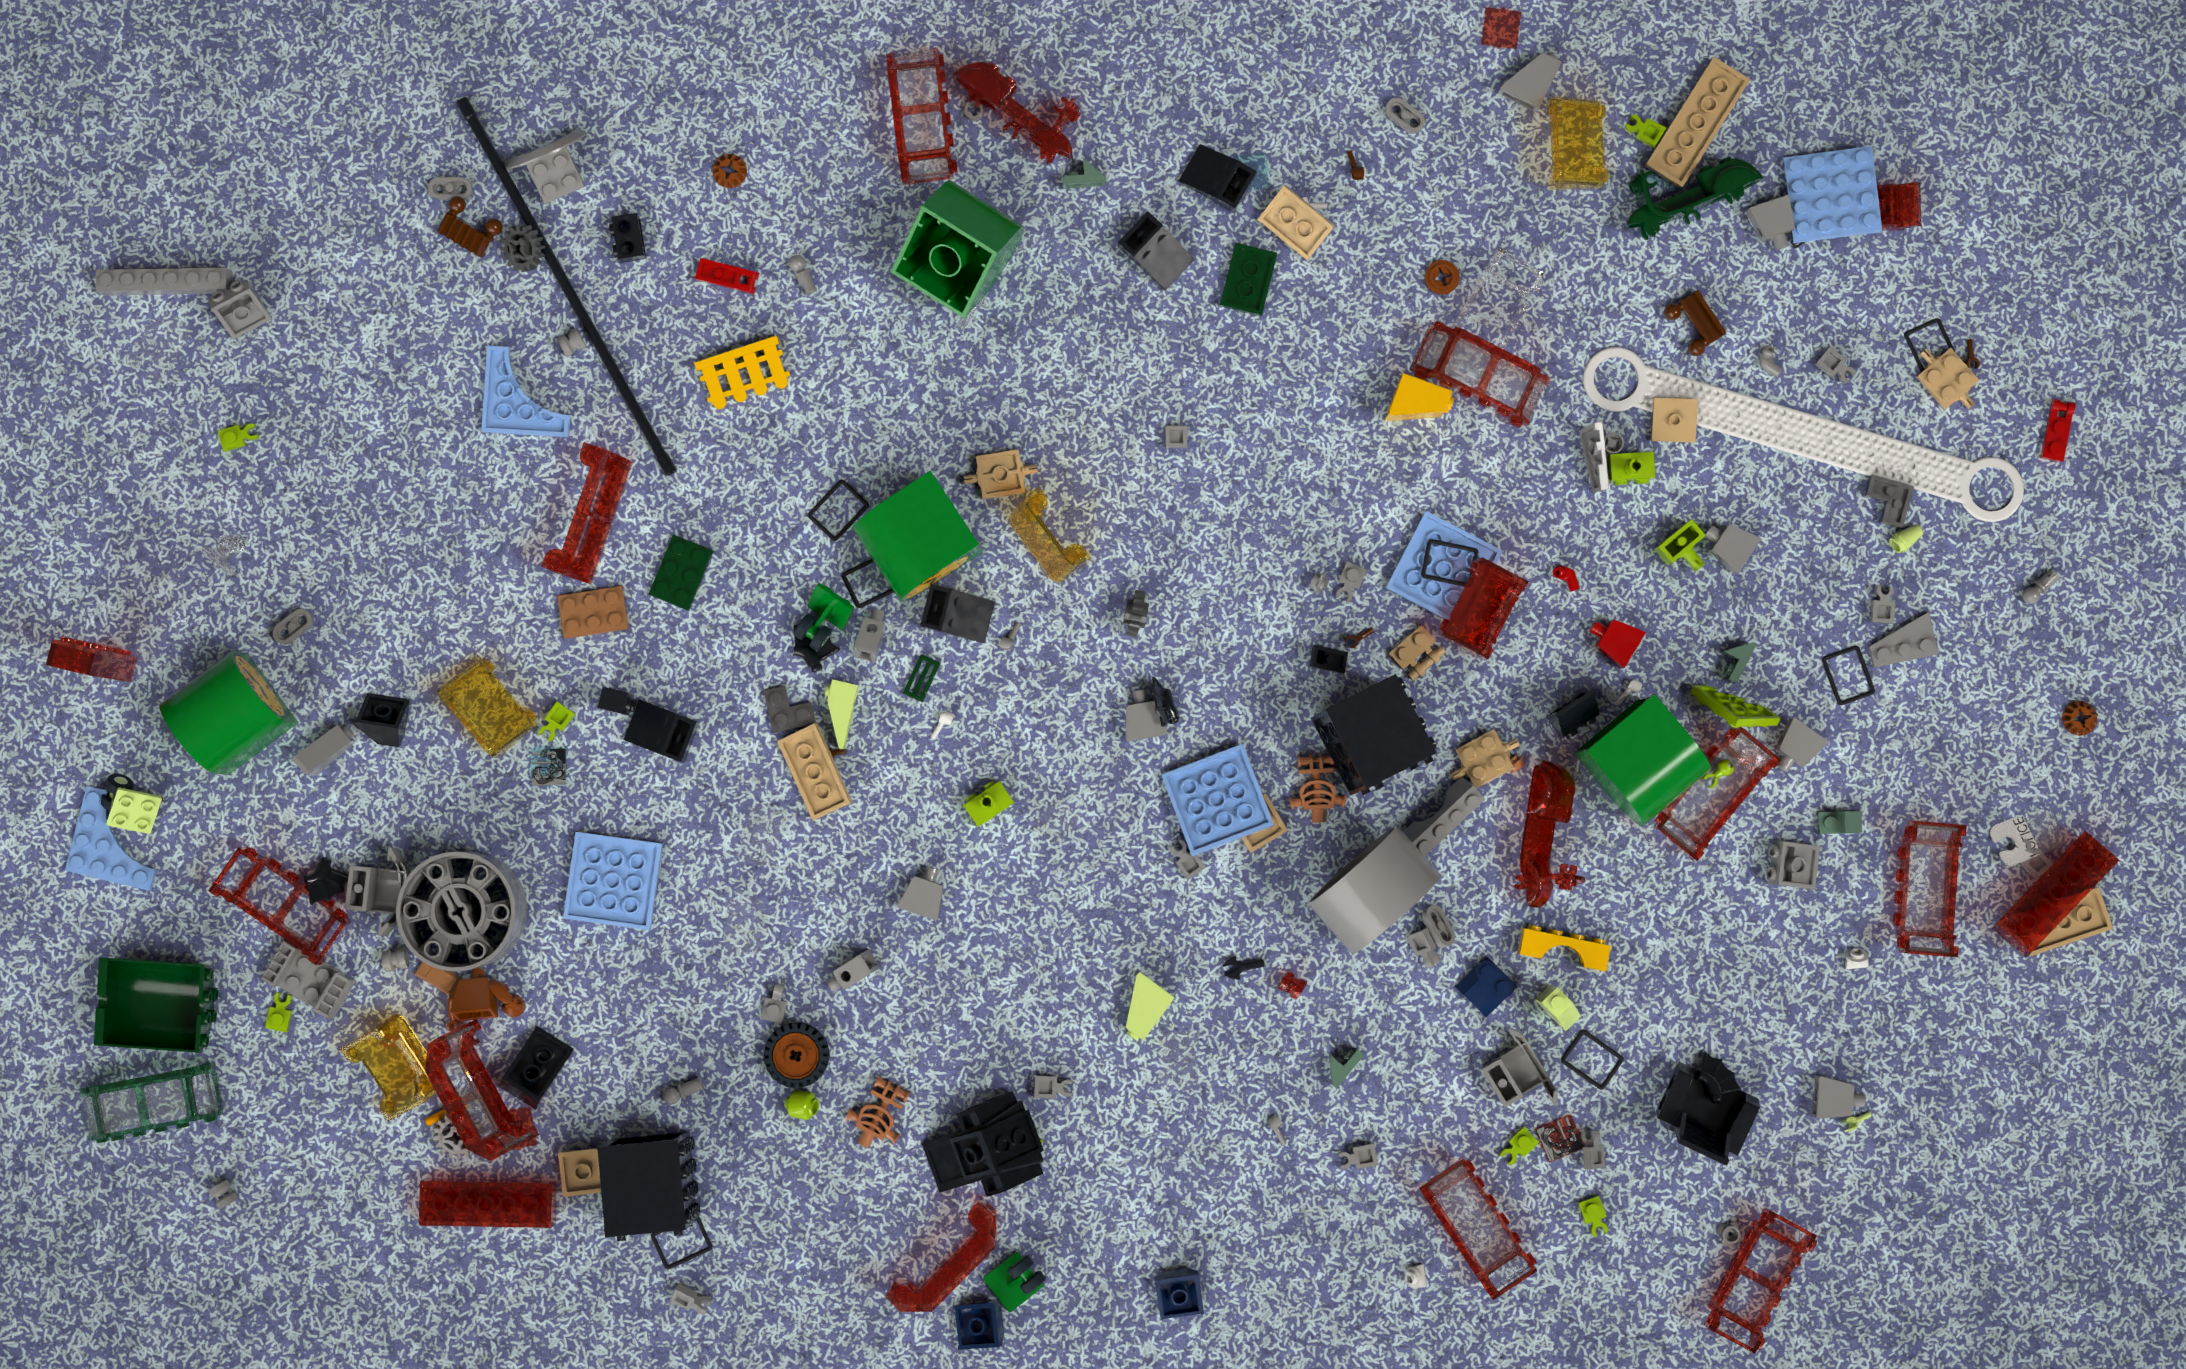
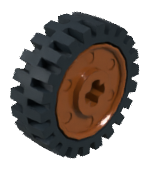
(800, 1038)

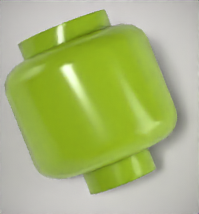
(802, 1104)

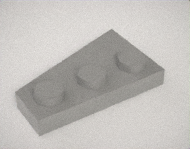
(1594, 451)
(1905, 644)

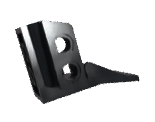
(1702, 1125)
(993, 1146)

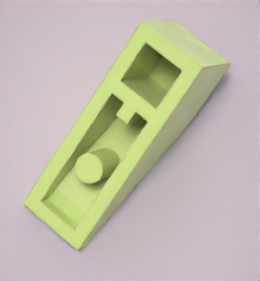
(841, 706)

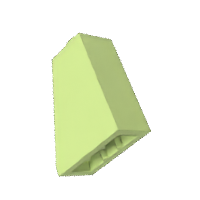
(1146, 1006)
(1558, 1007)

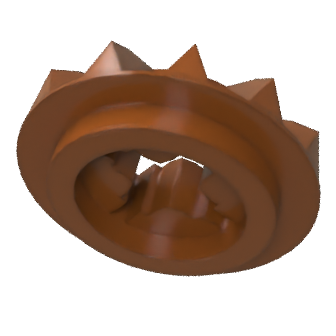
(735, 179)
(1446, 268)
(2071, 712)

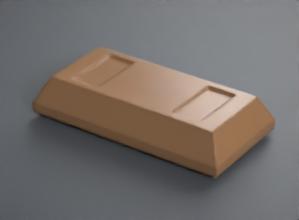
(441, 979)

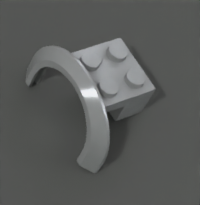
(552, 167)
(377, 889)
(1518, 1072)

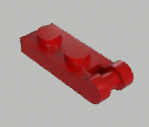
(726, 276)
(2057, 430)

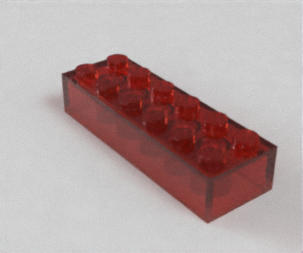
(91, 659)
(2055, 894)
(487, 1203)

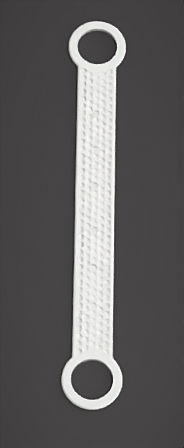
(1810, 435)

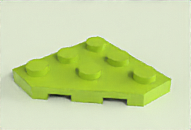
(1734, 709)

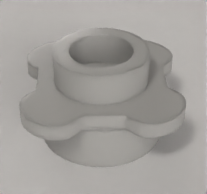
(1319, 582)
(1735, 1237)

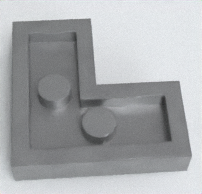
(1896, 499)
(786, 717)

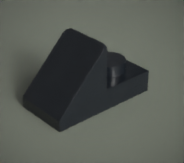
(1328, 659)

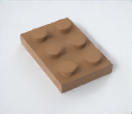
(593, 612)

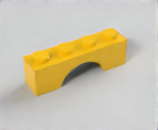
(1537, 943)

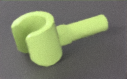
(1853, 1121)

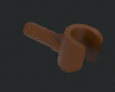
(1357, 172)
(1971, 355)
(1359, 637)

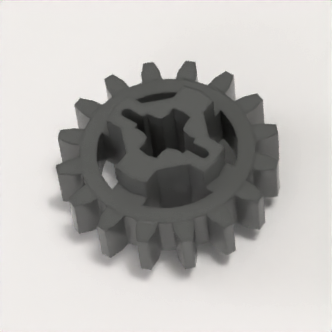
(522, 247)
(1135, 613)

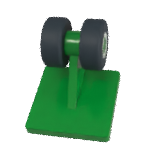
(830, 608)
(1014, 1281)

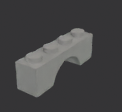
(1460, 802)

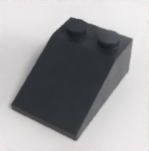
(1574, 714)
(535, 1067)

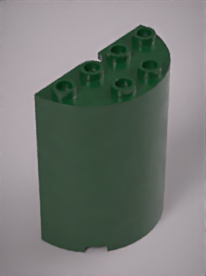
(154, 1005)

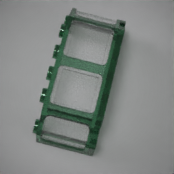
(152, 1103)

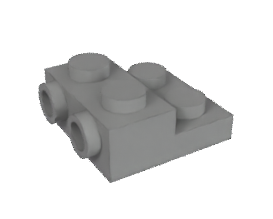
(239, 308)
(1793, 864)

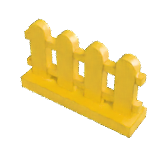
(752, 364)

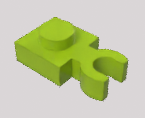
(1648, 132)
(234, 437)
(558, 718)
(279, 1016)
(1522, 1144)
(1593, 1212)

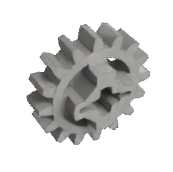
(448, 1139)

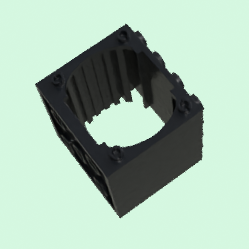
(1374, 735)
(648, 1184)

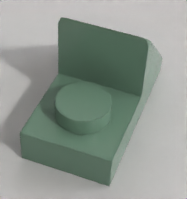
(1090, 178)
(1741, 656)
(1839, 822)
(1340, 1071)

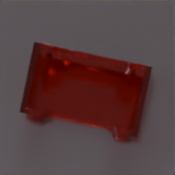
(1482, 608)

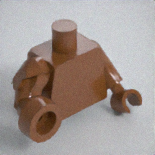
(478, 1000)

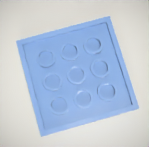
(1833, 194)
(1442, 562)
(1217, 800)
(613, 881)

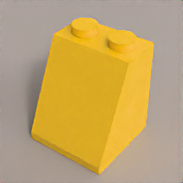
(1418, 400)

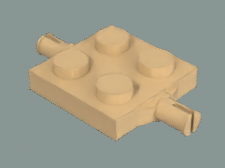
(1947, 378)
(1000, 474)
(1485, 758)

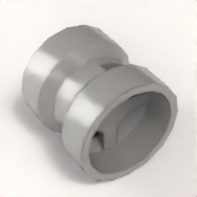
(571, 342)
(1615, 442)
(395, 959)
(220, 1190)

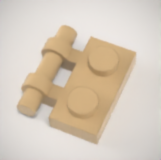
(1414, 646)

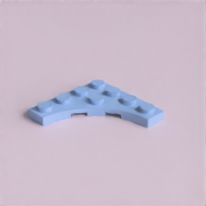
(509, 408)
(98, 852)

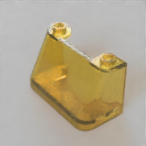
(1576, 143)
(1055, 561)
(487, 708)
(396, 1064)

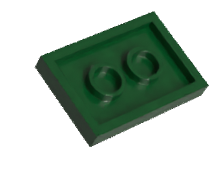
(1248, 279)
(681, 572)

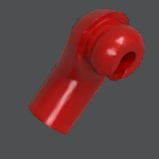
(1568, 575)

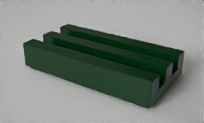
(929, 661)

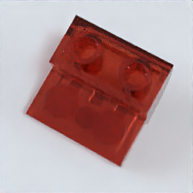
(1900, 206)

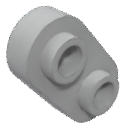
(1406, 114)
(451, 187)
(293, 626)
(1438, 926)

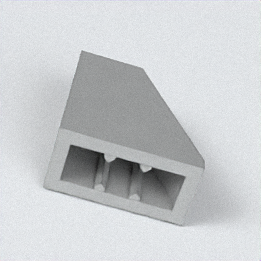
(1532, 82)
(324, 750)

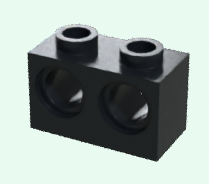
(633, 236)
(617, 701)

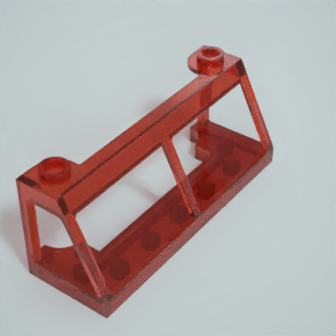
(615, 472)

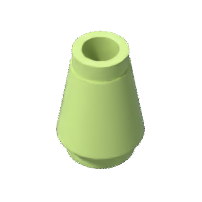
(1906, 538)

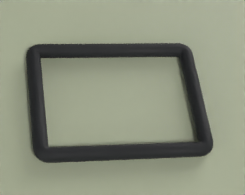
(1907, 333)
(847, 526)
(1435, 578)
(851, 590)
(1864, 669)
(1620, 1057)
(688, 1257)

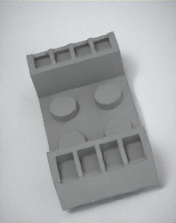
(318, 985)

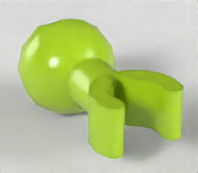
(1722, 770)

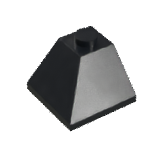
(383, 718)

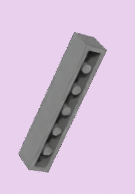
(163, 281)

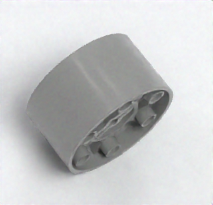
(1374, 889)
(451, 891)

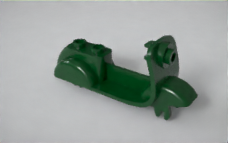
(1716, 183)

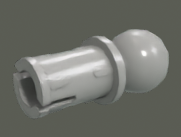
(797, 264)
(2032, 594)
(672, 1095)

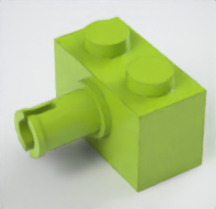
(1631, 467)
(1681, 545)
(988, 803)

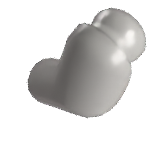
(1766, 361)

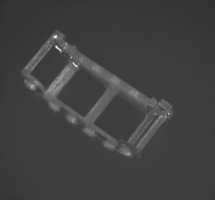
(1491, 275)

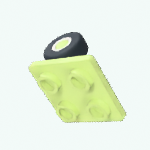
(129, 807)

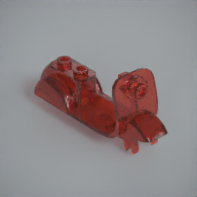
(996, 92)
(1548, 803)

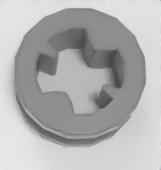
(969, 115)

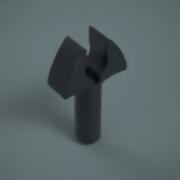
(1242, 966)

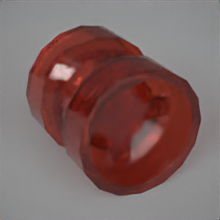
(1296, 987)

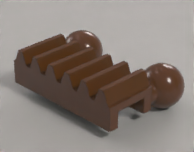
(465, 233)
(1700, 317)

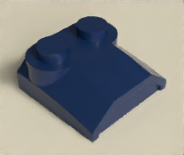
(1486, 986)
(1179, 1293)
(979, 1325)

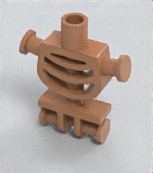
(1317, 808)
(869, 1131)

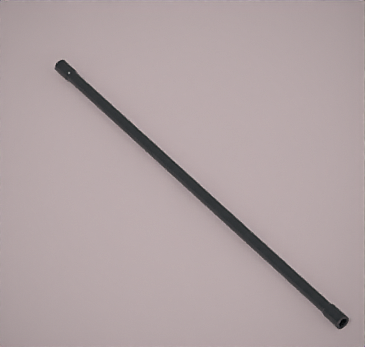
(662, 457)

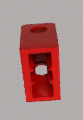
(1617, 641)

